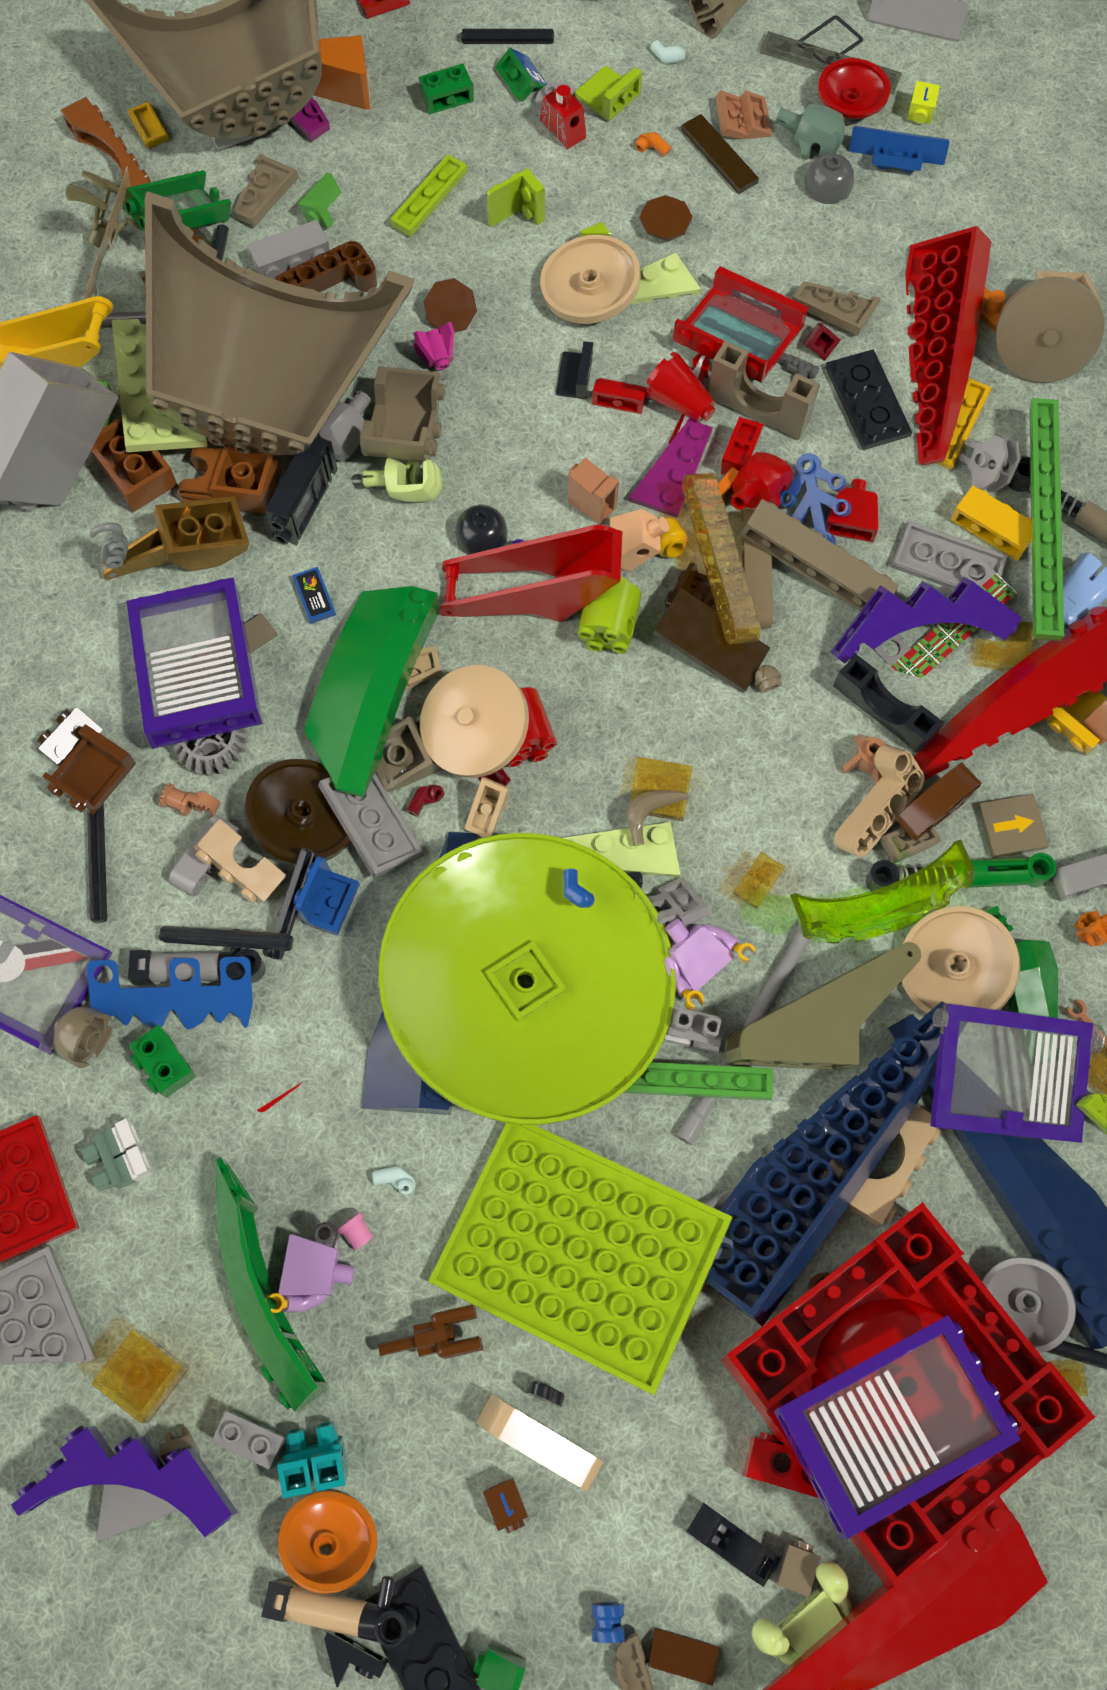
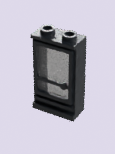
(301, 491)

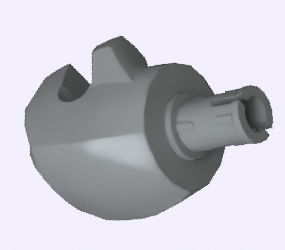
(345, 426)

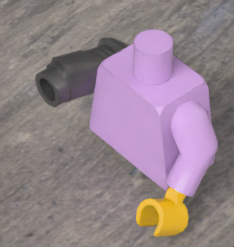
(311, 1271)

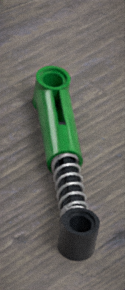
(987, 872)

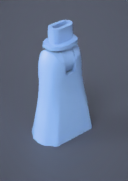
(1083, 588)

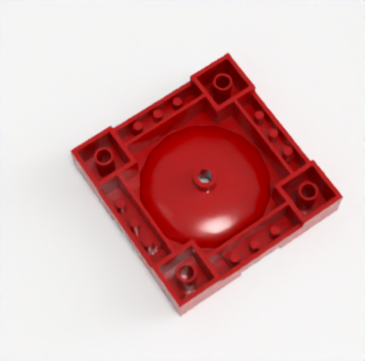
(871, 1303)

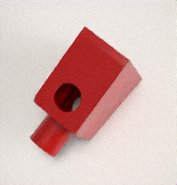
(863, 519)

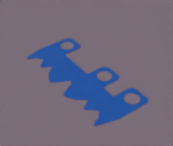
(186, 998)

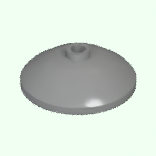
(1054, 1309)

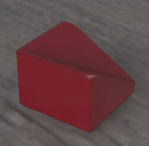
(821, 341)

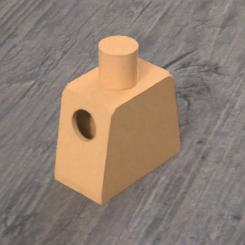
(639, 537)

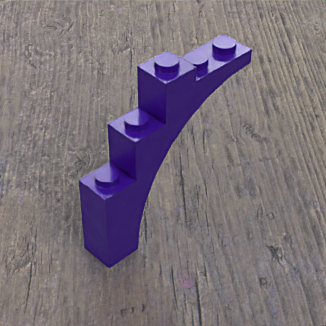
(90, 1461)

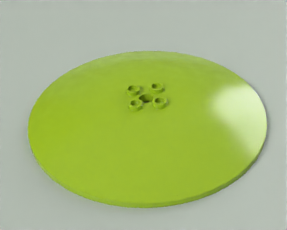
(595, 972)

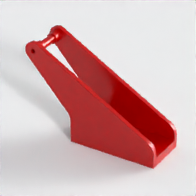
(581, 560)

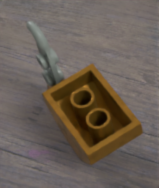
(186, 534)

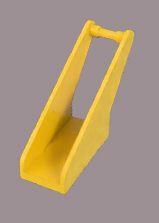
(57, 332)

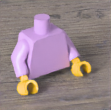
(699, 955)

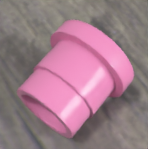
(356, 1231)

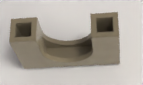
(733, 389)

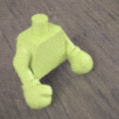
(809, 1619)

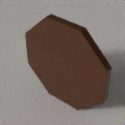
(666, 217)
(450, 302)

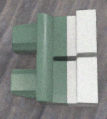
(121, 1155)

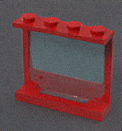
(746, 317)

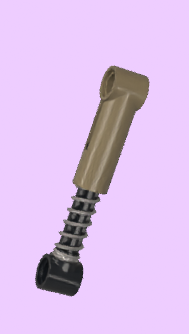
(1087, 516)

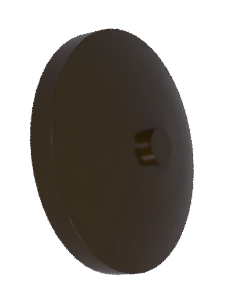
(291, 813)

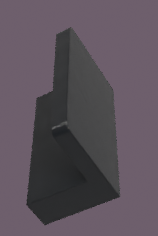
(575, 372)

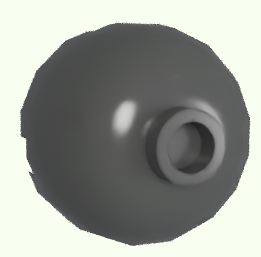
(829, 178)

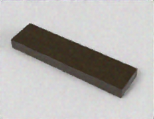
(719, 154)

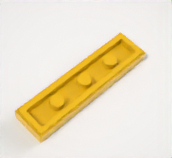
(972, 403)

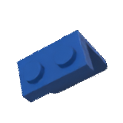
(325, 897)

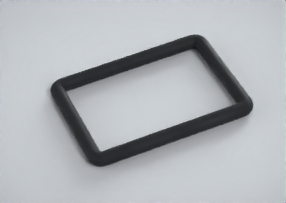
(844, 24)

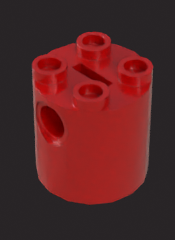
(540, 734)

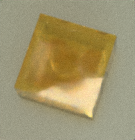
(140, 1376)

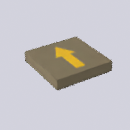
(1013, 826)

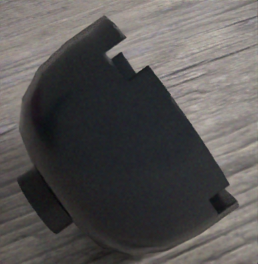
(480, 529)

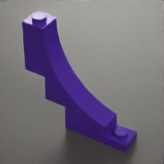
(888, 615)

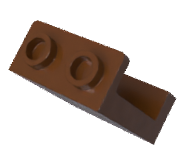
(90, 771)

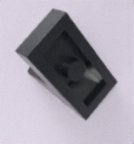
(344, 1651)

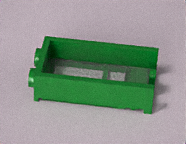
(190, 198)

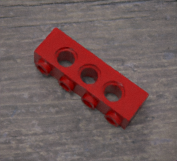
(760, 1466)

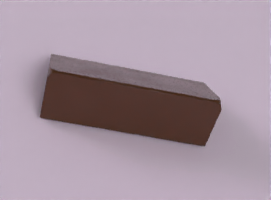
(683, 1656)

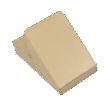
(487, 808)

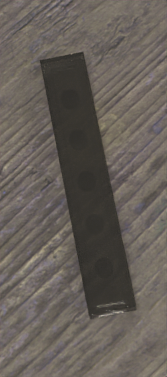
(811, 55)

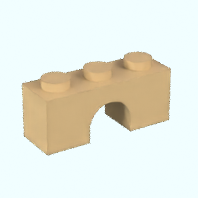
(217, 848)

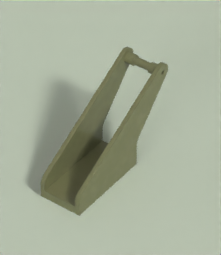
(824, 1023)

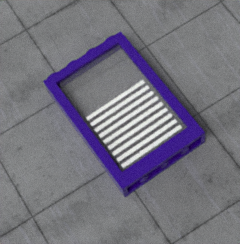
(193, 663)
(897, 1426)

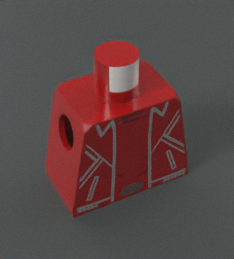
(563, 116)

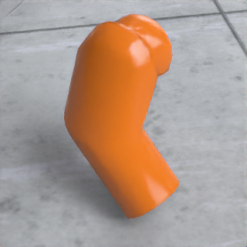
(650, 141)

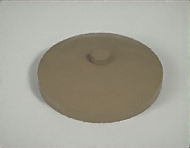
(1049, 329)

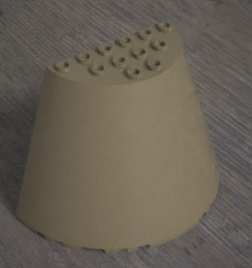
(226, 64)
(247, 352)

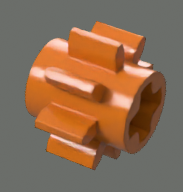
(1092, 928)

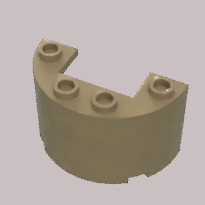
(404, 415)

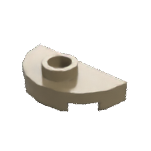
(631, 1665)

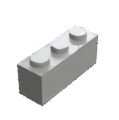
(288, 249)

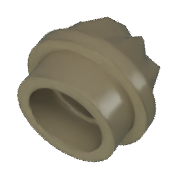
(767, 678)

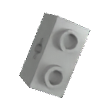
(249, 1439)

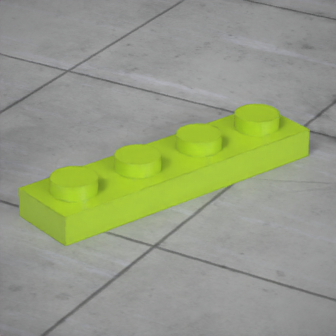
(429, 195)

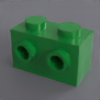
(446, 88)
(161, 1061)

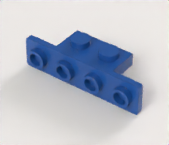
(898, 148)

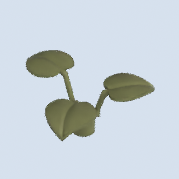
(99, 226)

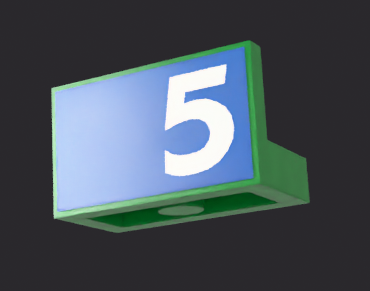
(519, 74)

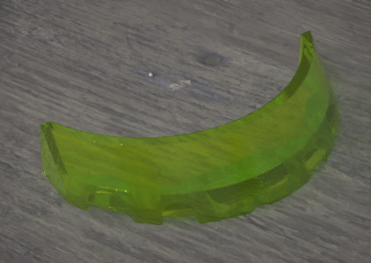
(888, 907)

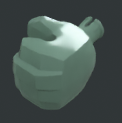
(816, 125)

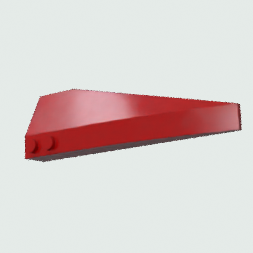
(947, 310)
(1025, 693)
(946, 1602)

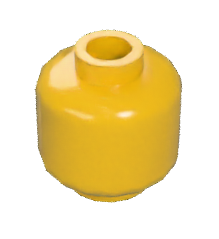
(673, 541)

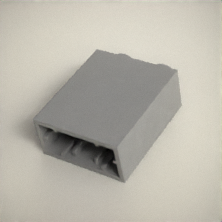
(46, 427)

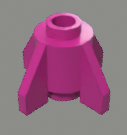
(435, 346)

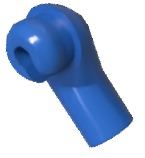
(574, 892)

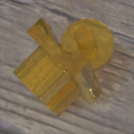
(759, 880)

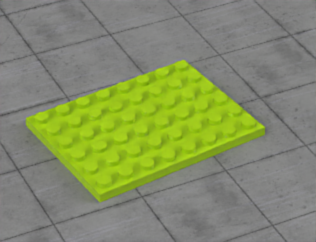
(582, 1253)

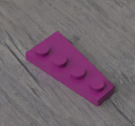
(662, 485)

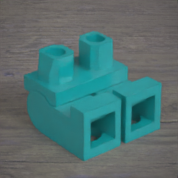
(312, 1464)

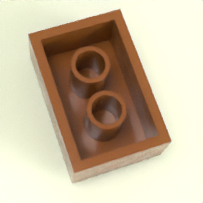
(135, 475)

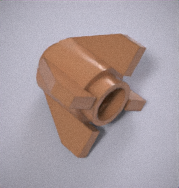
(865, 756)

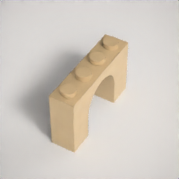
(877, 1196)

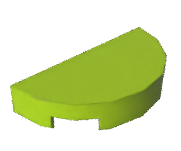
(1095, 1108)

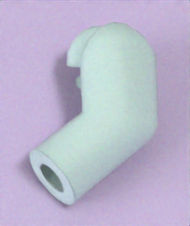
(667, 55)
(397, 1177)

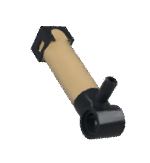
(338, 1613)

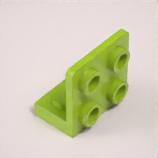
(610, 92)
(515, 194)

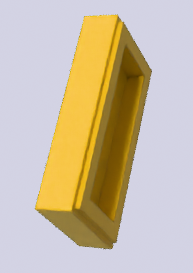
(148, 125)

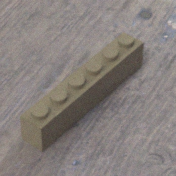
(814, 555)

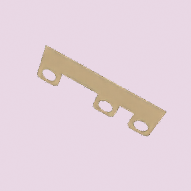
(91, 288)

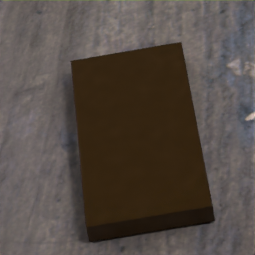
(698, 634)

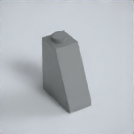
(128, 1508)

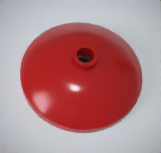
(854, 87)

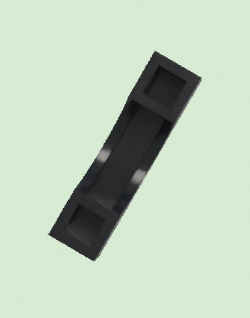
(909, 723)

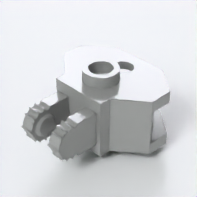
(990, 460)

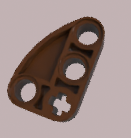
(938, 801)

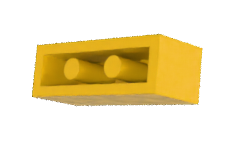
(994, 522)

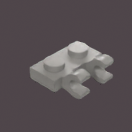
(681, 901)

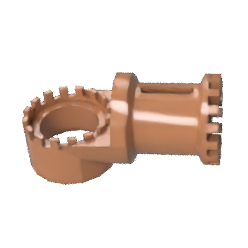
(186, 801)

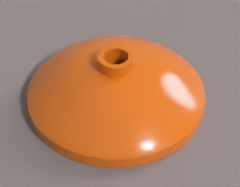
(332, 1522)

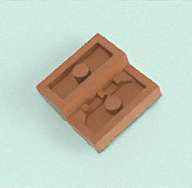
(743, 116)

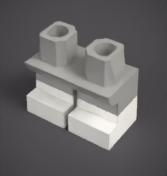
(700, 1027)

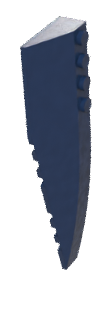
(782, 1204)
(1048, 1207)

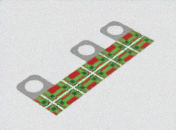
(945, 636)

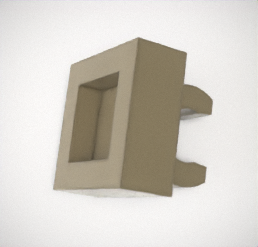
(172, 1444)

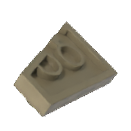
(265, 188)
(836, 308)

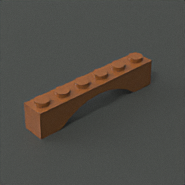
(89, 128)

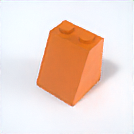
(344, 71)

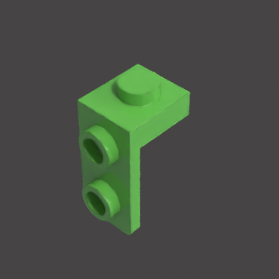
(318, 199)

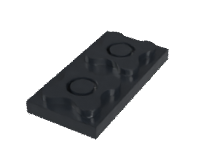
(868, 399)
(433, 1654)

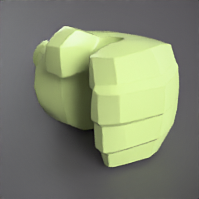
(402, 480)

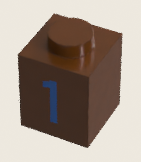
(506, 1505)

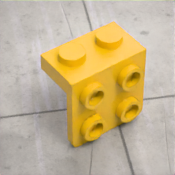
(1070, 719)

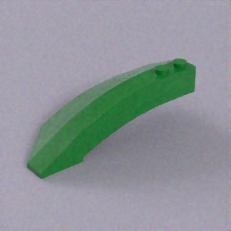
(367, 682)
(249, 1283)

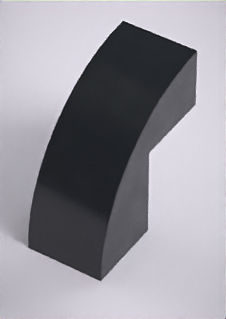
(733, 1544)

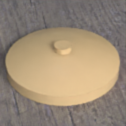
(590, 279)
(474, 721)
(963, 960)

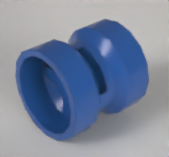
(608, 1622)

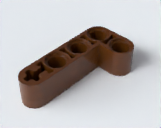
(333, 267)

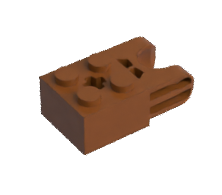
(232, 473)

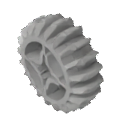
(199, 759)

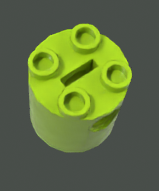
(611, 618)

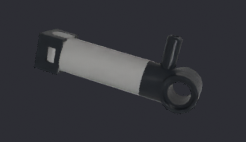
(151, 967)

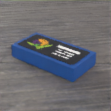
(314, 595)

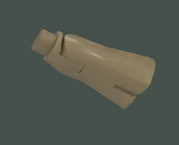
(714, 14)

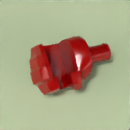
(761, 478)

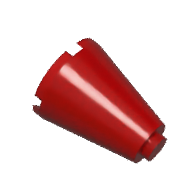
(679, 389)

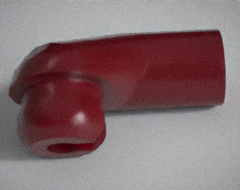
(424, 796)

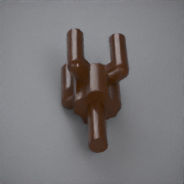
(437, 1336)

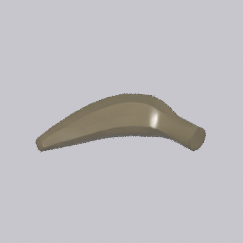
(644, 805)

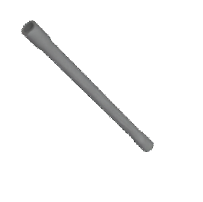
(696, 1118)

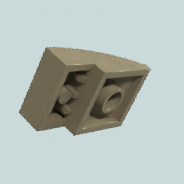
(405, 756)

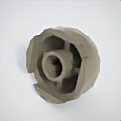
(81, 1034)

